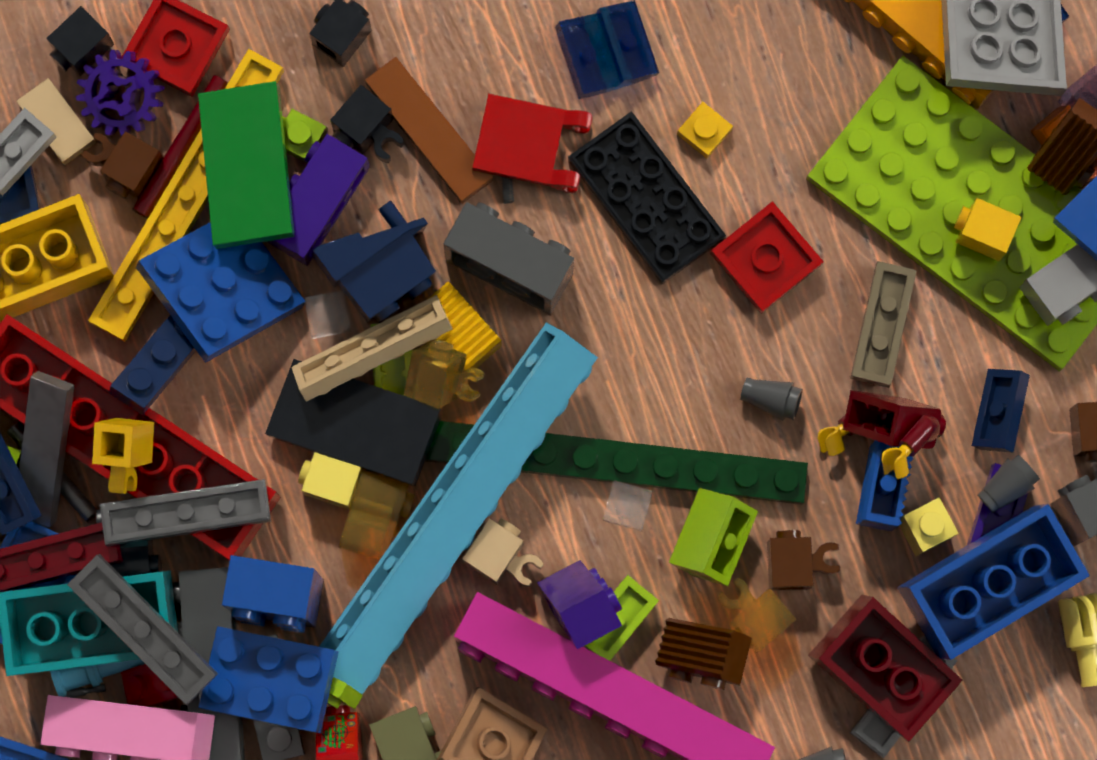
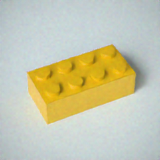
(50, 256)

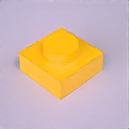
(704, 130)

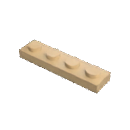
(371, 348)

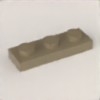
(883, 324)

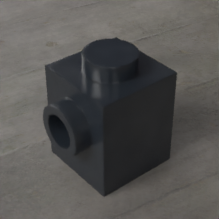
(340, 30)
(78, 41)

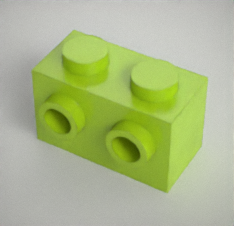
(711, 538)

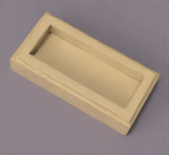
(56, 114)

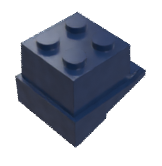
(378, 267)

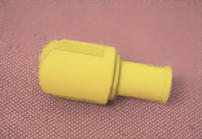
(1080, 633)

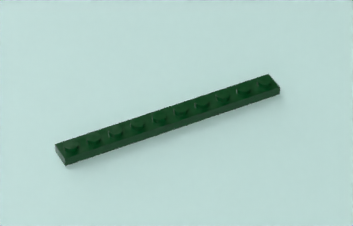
(648, 465)

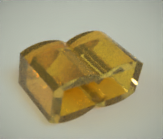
(375, 514)

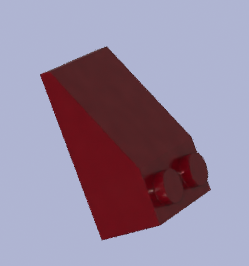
(885, 666)

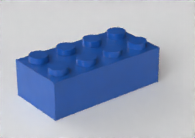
(993, 581)

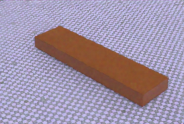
(428, 129)

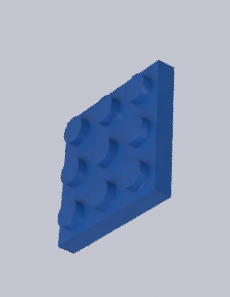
(221, 292)

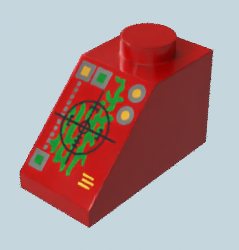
(340, 735)

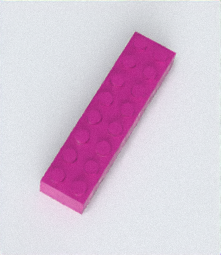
(600, 687)

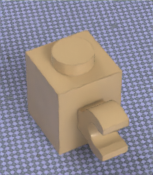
(497, 551)

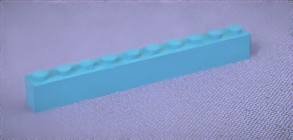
(457, 505)

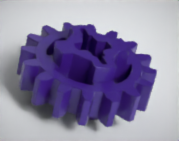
(110, 79)

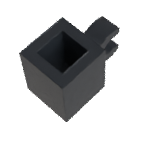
(365, 121)

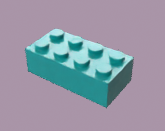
(57, 630)

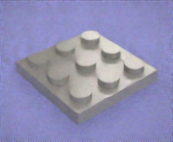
(1004, 45)

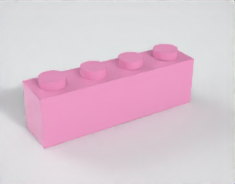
(125, 730)

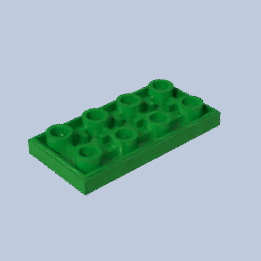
(246, 165)

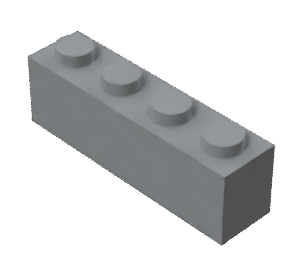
(1062, 286)

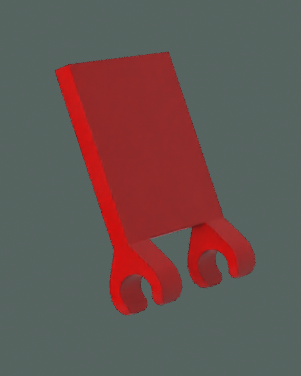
(523, 140)

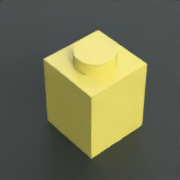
(329, 480)
(927, 527)

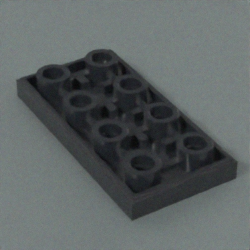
(646, 197)
(358, 427)

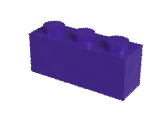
(321, 195)
(581, 603)

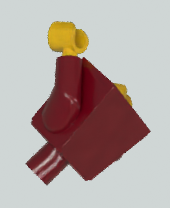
(889, 421)

